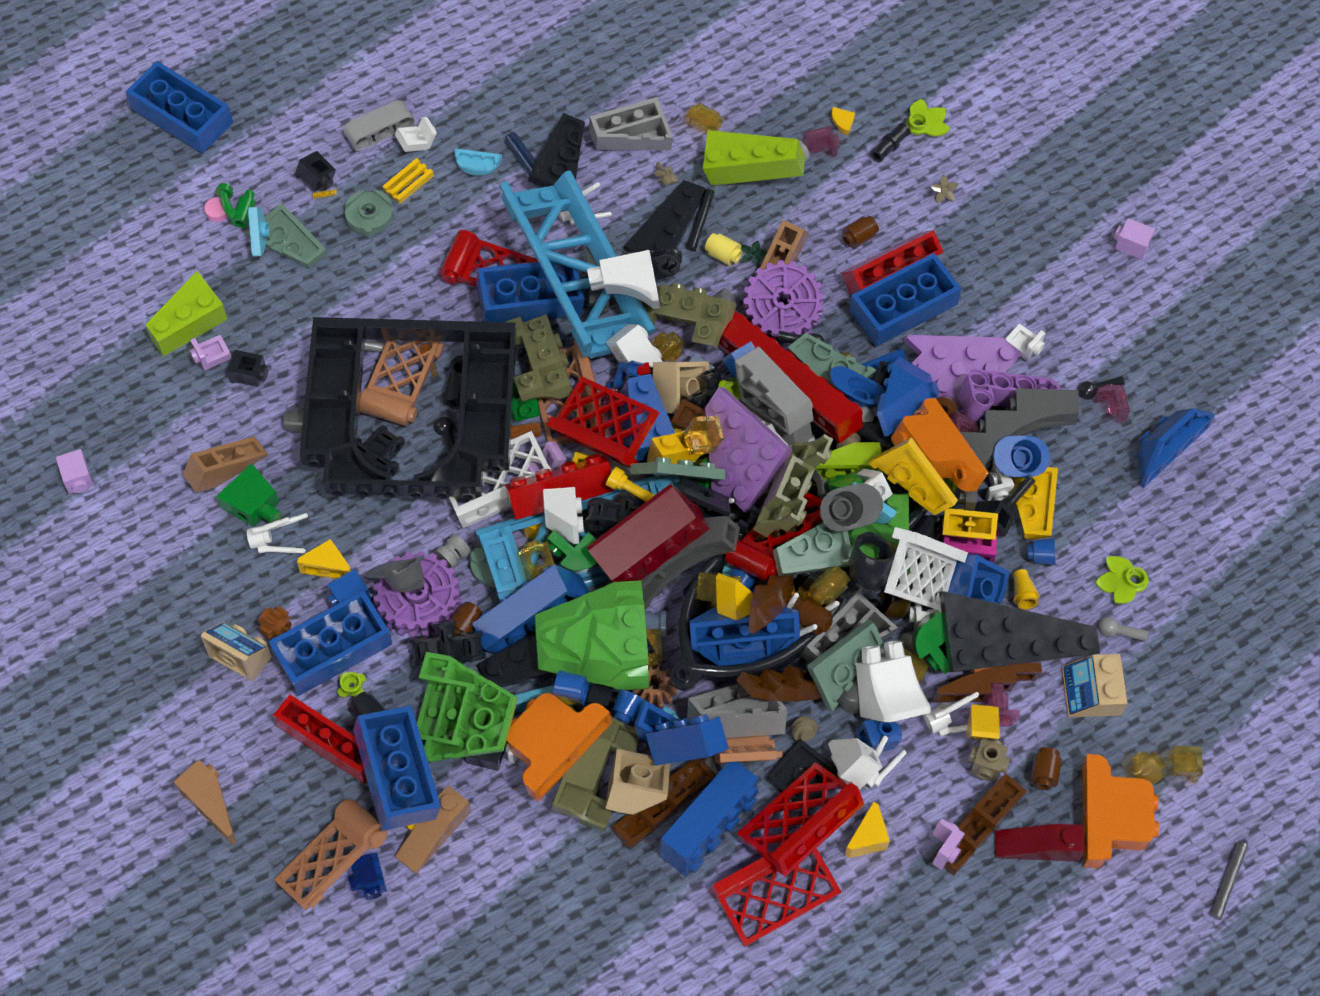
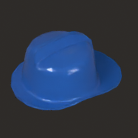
(856, 387)
(1021, 456)

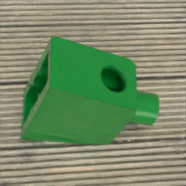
(250, 498)

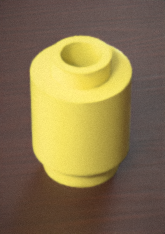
(723, 249)

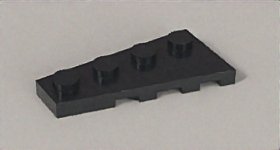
(559, 153)
(669, 221)

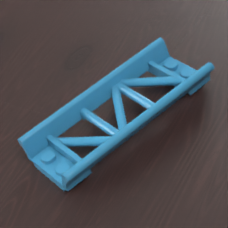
(550, 201)
(504, 556)

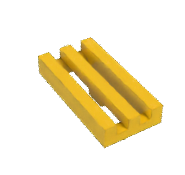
(415, 168)

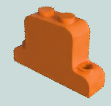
(942, 445)
(552, 739)
(1115, 812)

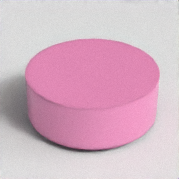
(214, 210)

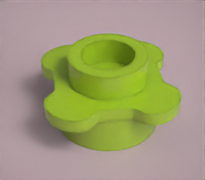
(732, 386)
(351, 678)

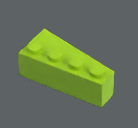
(750, 157)

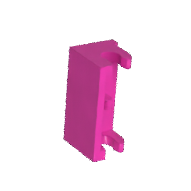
(982, 548)

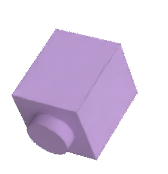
(1133, 238)
(74, 471)

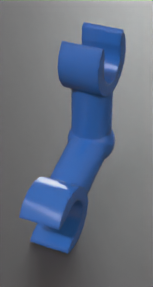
(623, 369)

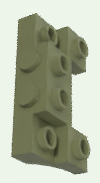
(693, 308)
(548, 363)
(785, 499)
(580, 783)

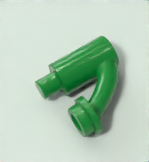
(238, 216)

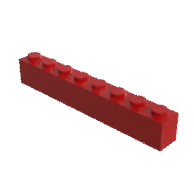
(830, 407)

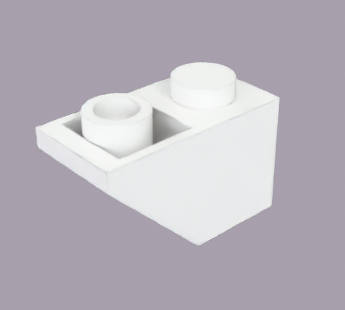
(633, 344)
(561, 512)
(854, 761)

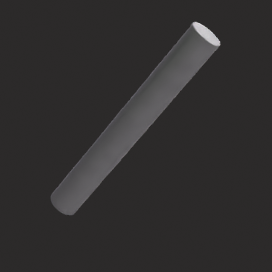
(1229, 880)

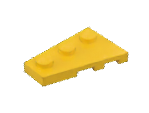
(914, 472)
(1038, 504)

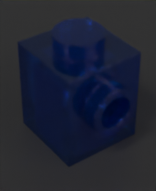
(367, 877)

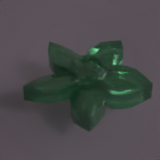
(754, 253)

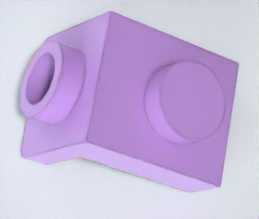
(210, 352)
(552, 455)
(951, 836)

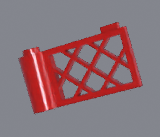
(466, 251)
(757, 558)

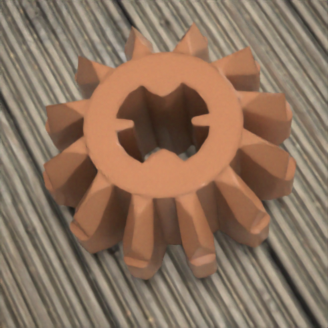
(665, 690)

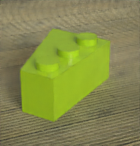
(186, 315)

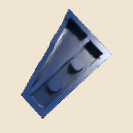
(644, 391)
(687, 739)

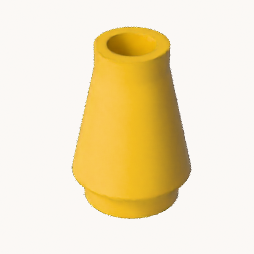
(1025, 592)

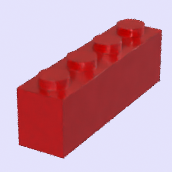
(891, 260)
(587, 477)
(320, 736)

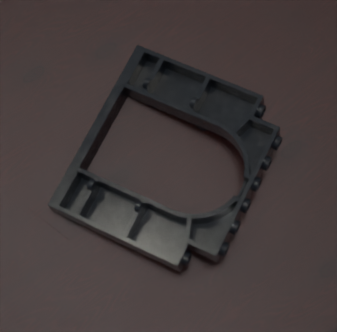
(335, 396)

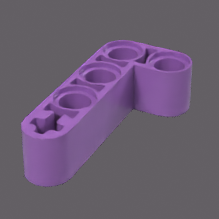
(995, 388)

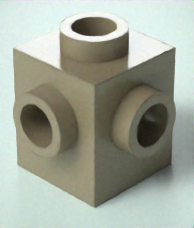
(989, 759)

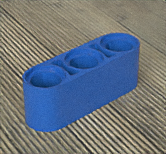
(571, 689)

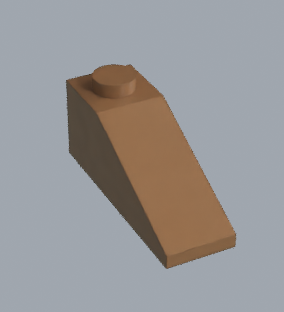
(786, 244)
(219, 464)
(204, 792)
(431, 835)

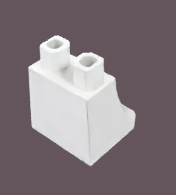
(628, 276)
(889, 685)

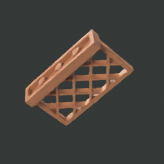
(584, 368)

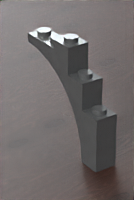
(1027, 412)
(718, 540)

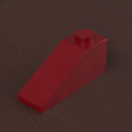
(1041, 842)

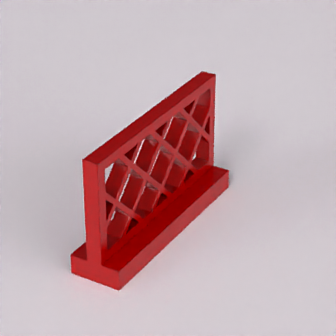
(598, 442)
(814, 828)
(756, 872)

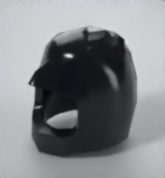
(871, 572)

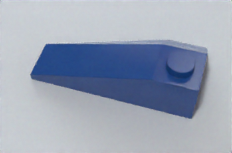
(904, 393)
(979, 579)

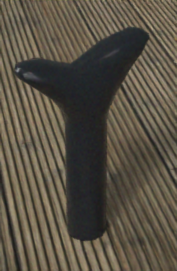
(1020, 490)

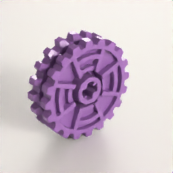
(791, 285)
(416, 613)

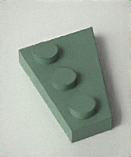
(291, 238)
(823, 358)
(683, 468)
(813, 551)
(837, 666)

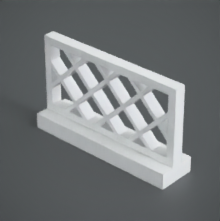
(497, 500)
(928, 550)

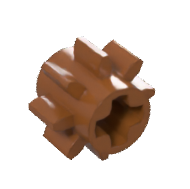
(274, 622)

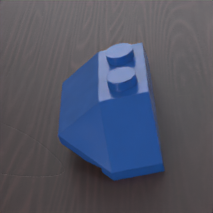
(1169, 440)
(730, 643)

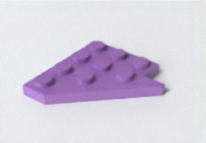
(953, 357)
(748, 453)

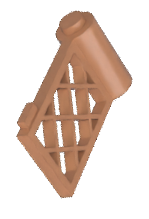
(393, 405)
(748, 750)
(352, 823)

